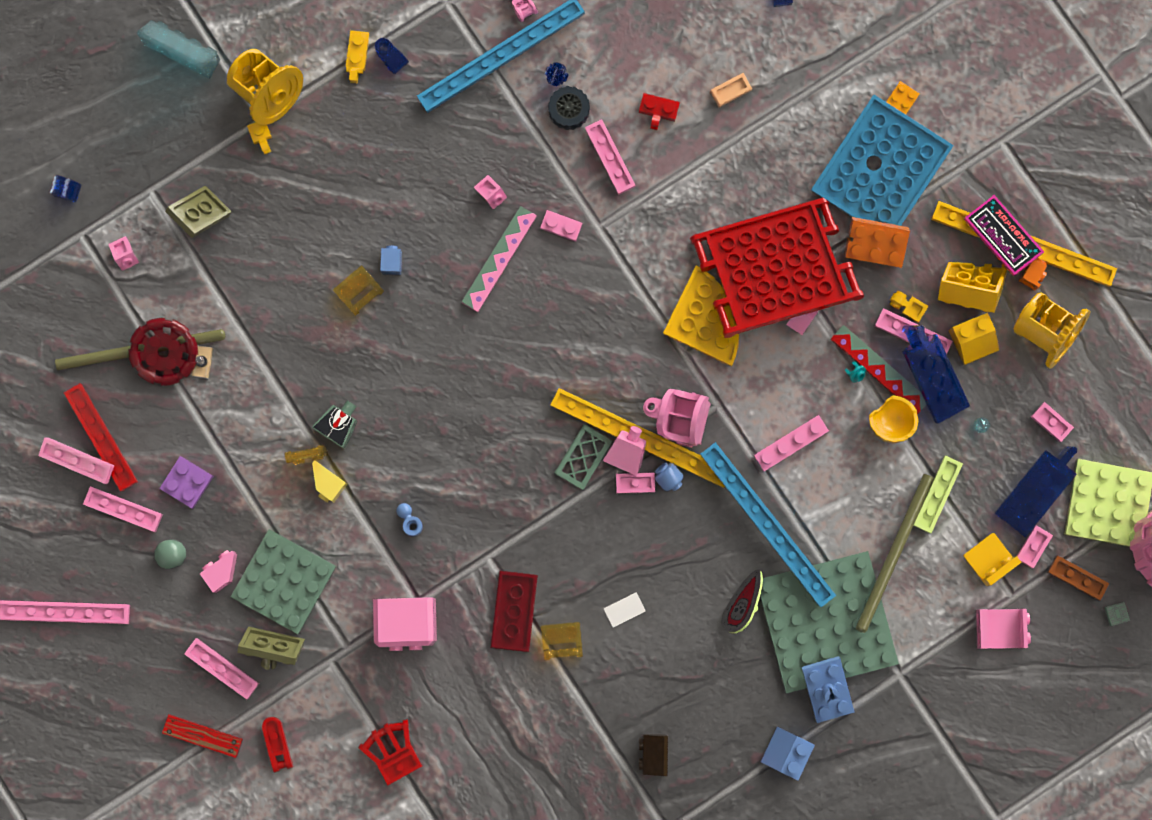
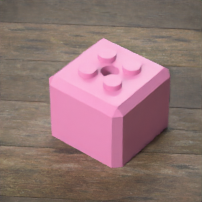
(404, 623)

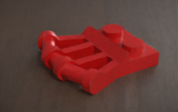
(400, 762)

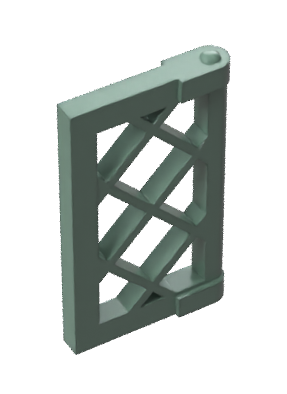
(599, 455)

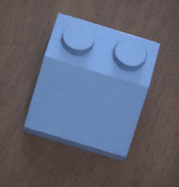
(787, 753)

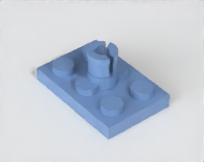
(827, 689)

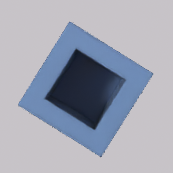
(391, 260)

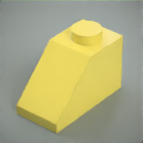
(327, 483)

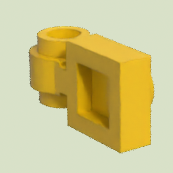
(913, 308)

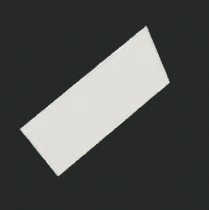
(624, 609)

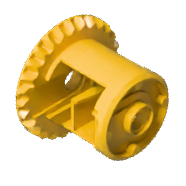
(277, 85)
(1052, 321)

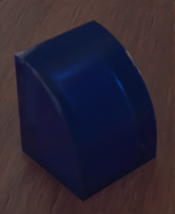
(65, 188)

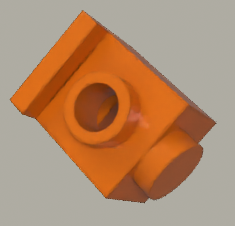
(1033, 274)

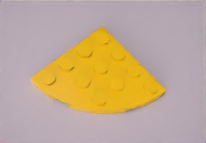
(698, 324)

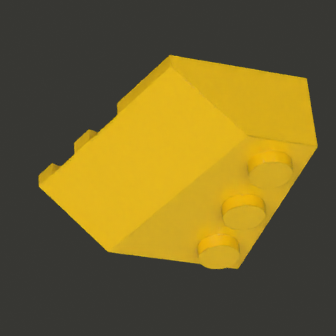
(972, 285)

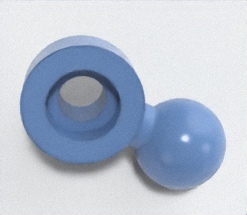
(404, 511)

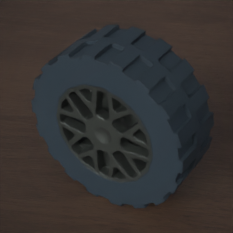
(569, 108)

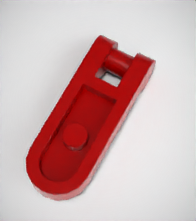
(276, 743)

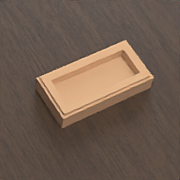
(731, 90)

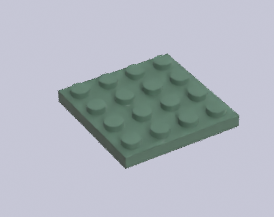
(283, 581)

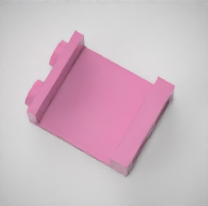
(1002, 628)

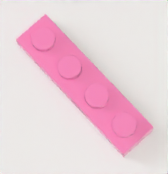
(610, 157)
(893, 325)
(791, 443)
(76, 460)
(122, 509)
(221, 668)

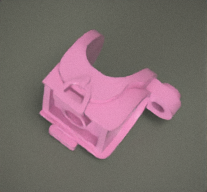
(679, 416)

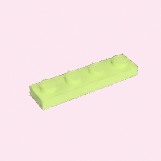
(938, 494)

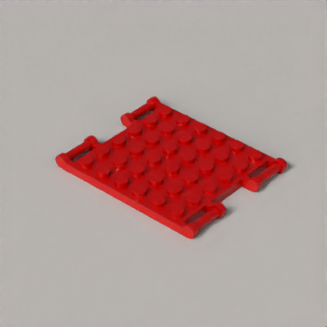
(776, 267)

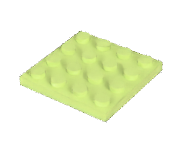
(1107, 502)

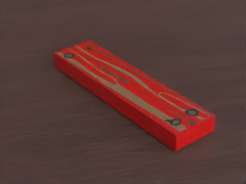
(202, 736)

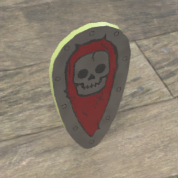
(743, 604)

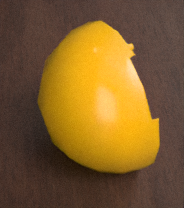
(894, 420)

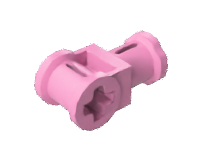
(523, 8)

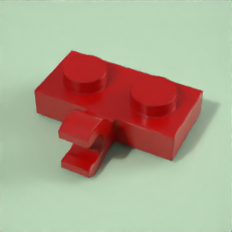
(658, 108)

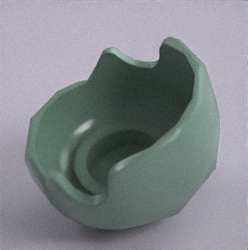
(170, 554)

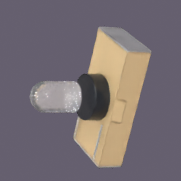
(203, 362)

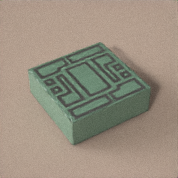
(1117, 614)

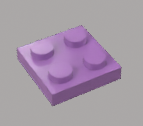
(186, 482)

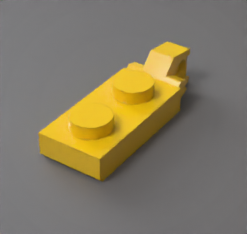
(357, 54)

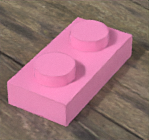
(561, 225)
(1052, 422)
(635, 484)
(1034, 546)

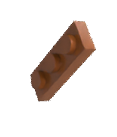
(1078, 578)

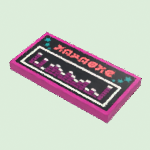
(1004, 235)

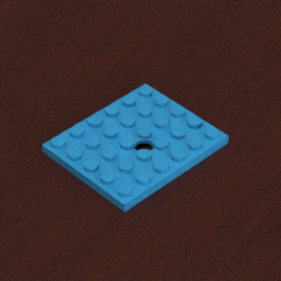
(908, 163)

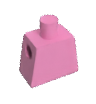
(627, 451)

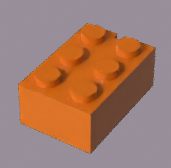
(877, 242)

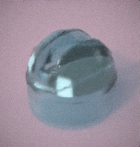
(978, 426)

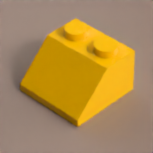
(975, 338)

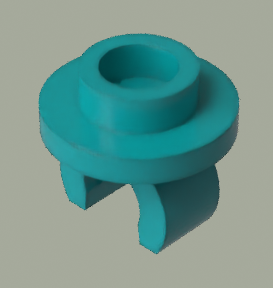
(857, 374)

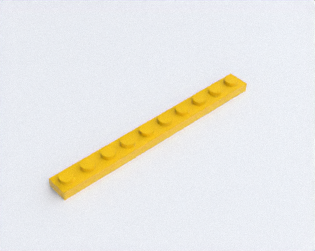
(1052, 255)
(614, 425)

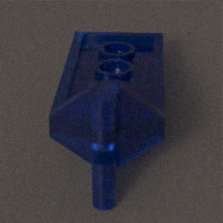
(933, 374)
(1037, 490)

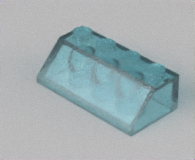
(179, 48)

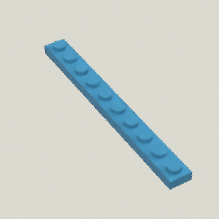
(500, 55)
(768, 525)

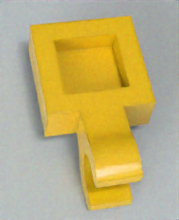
(260, 135)

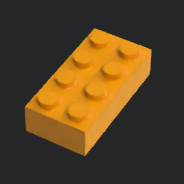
(902, 97)

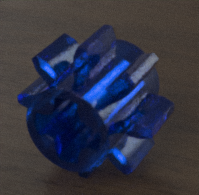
(556, 74)

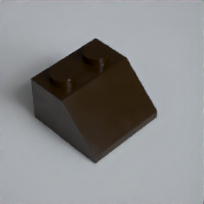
(654, 754)

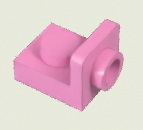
(490, 191)
(123, 253)

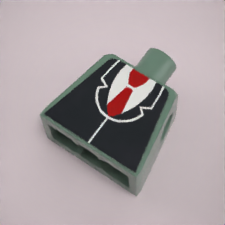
(337, 424)

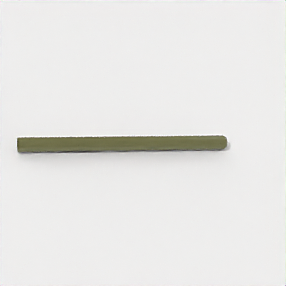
(122, 352)
(894, 553)

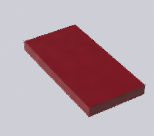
(514, 611)

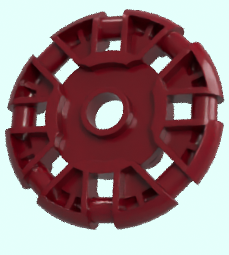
(159, 362)

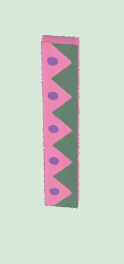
(499, 259)

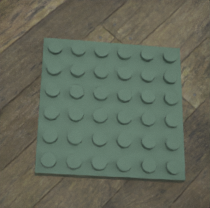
(811, 634)

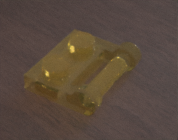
(354, 285)
(299, 456)
(561, 634)

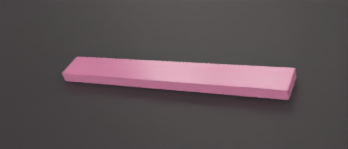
(64, 612)

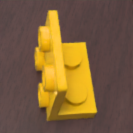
(991, 559)

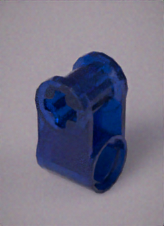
(391, 57)

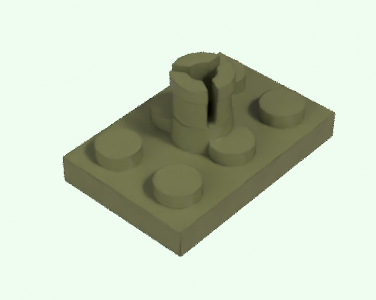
(198, 211)
(270, 647)

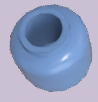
(668, 477)

